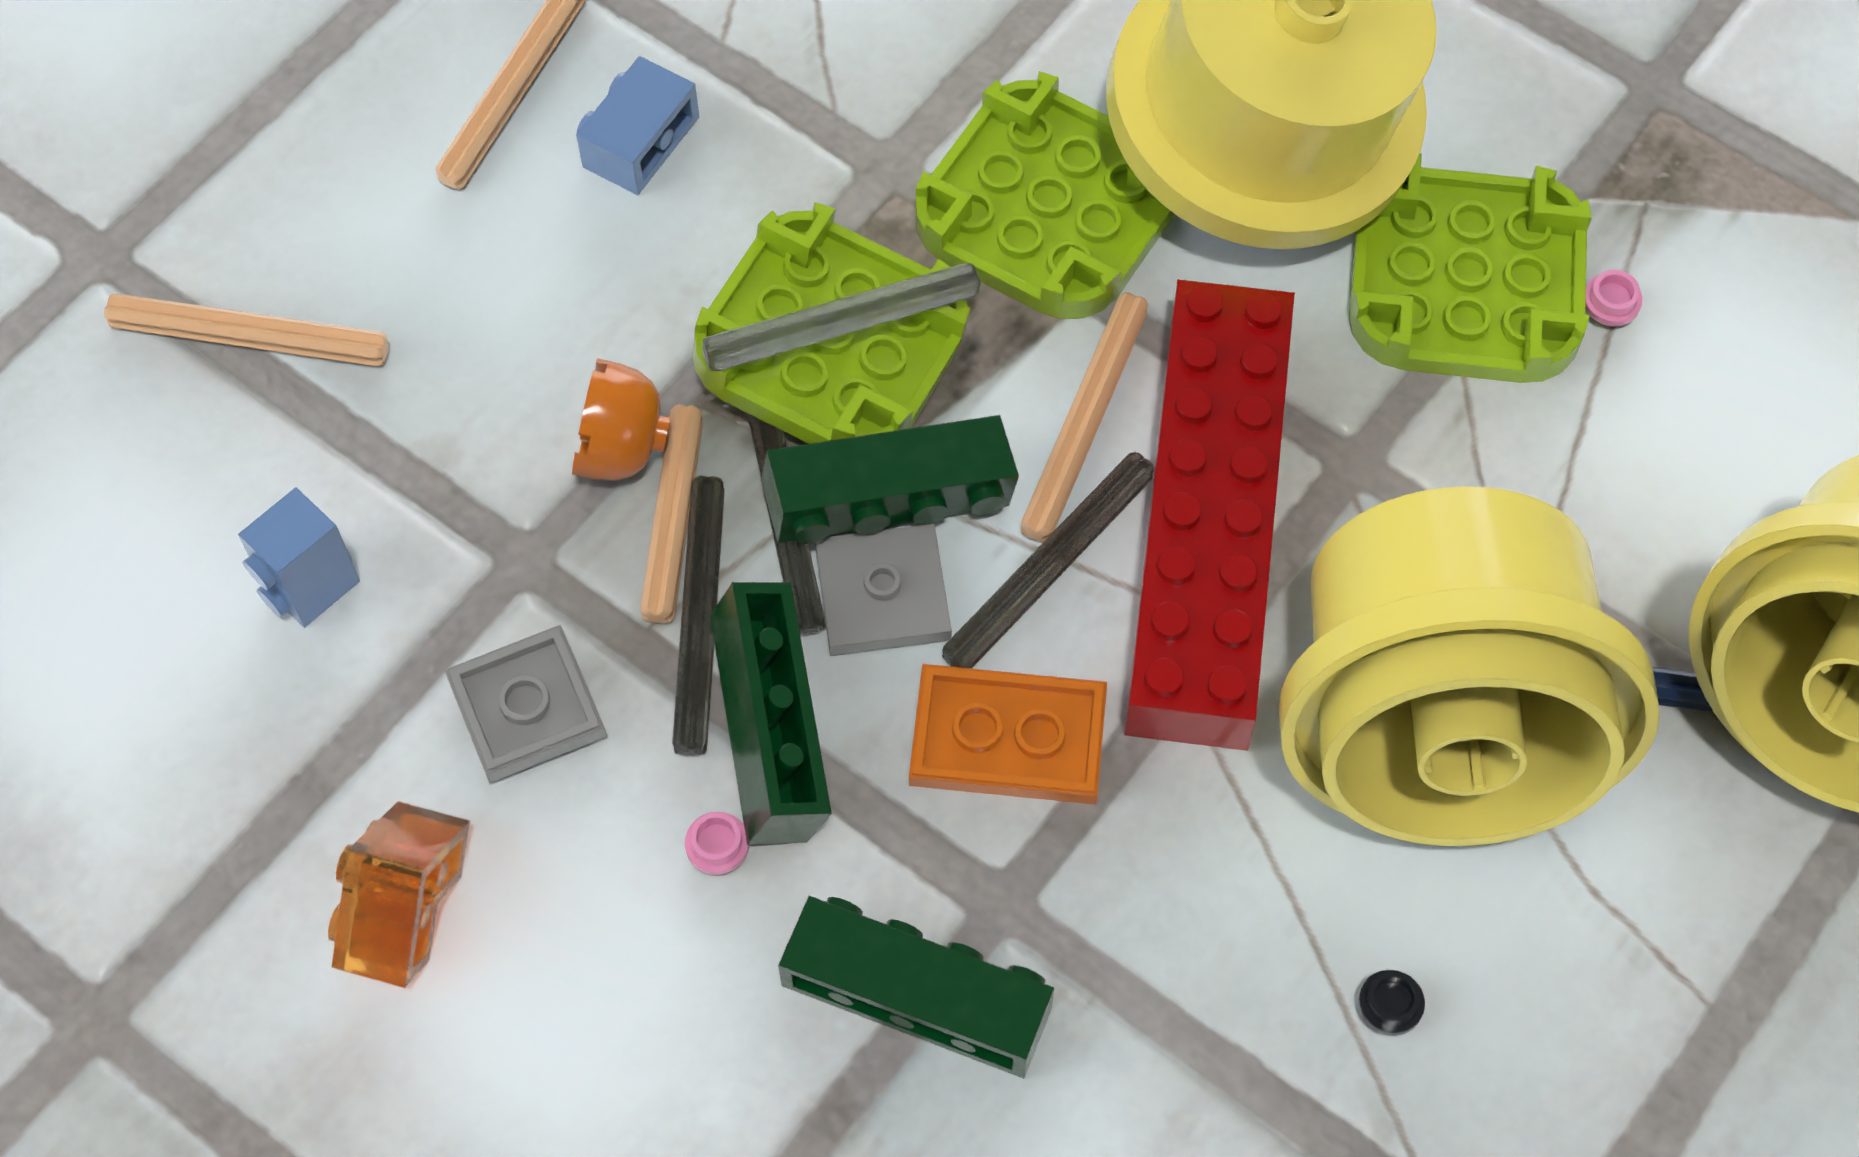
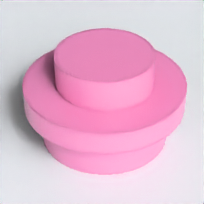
(1613, 298)
(716, 843)

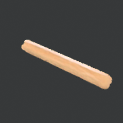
(506, 92)
(247, 329)
(1084, 417)

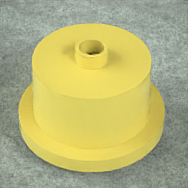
(1272, 112)
(1782, 639)
(1463, 672)

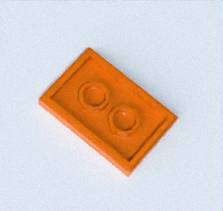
(1008, 734)

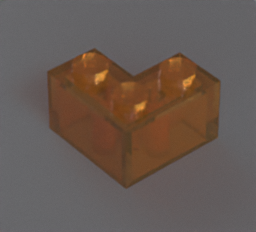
(393, 892)

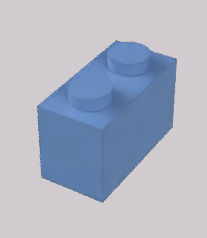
(637, 125)
(297, 558)

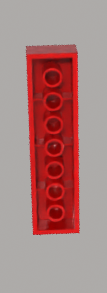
(1211, 517)

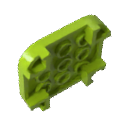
(1040, 202)
(1473, 276)
(842, 384)

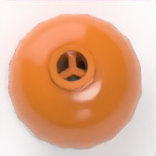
(619, 423)

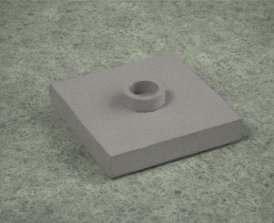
(883, 590)
(525, 703)

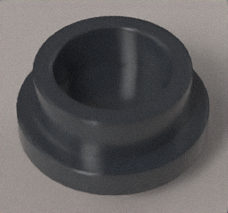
(1391, 1002)

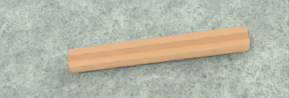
(671, 515)

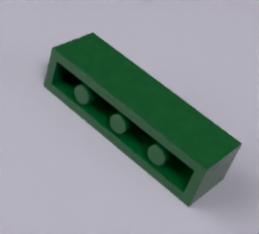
(889, 479)
(769, 713)
(917, 984)

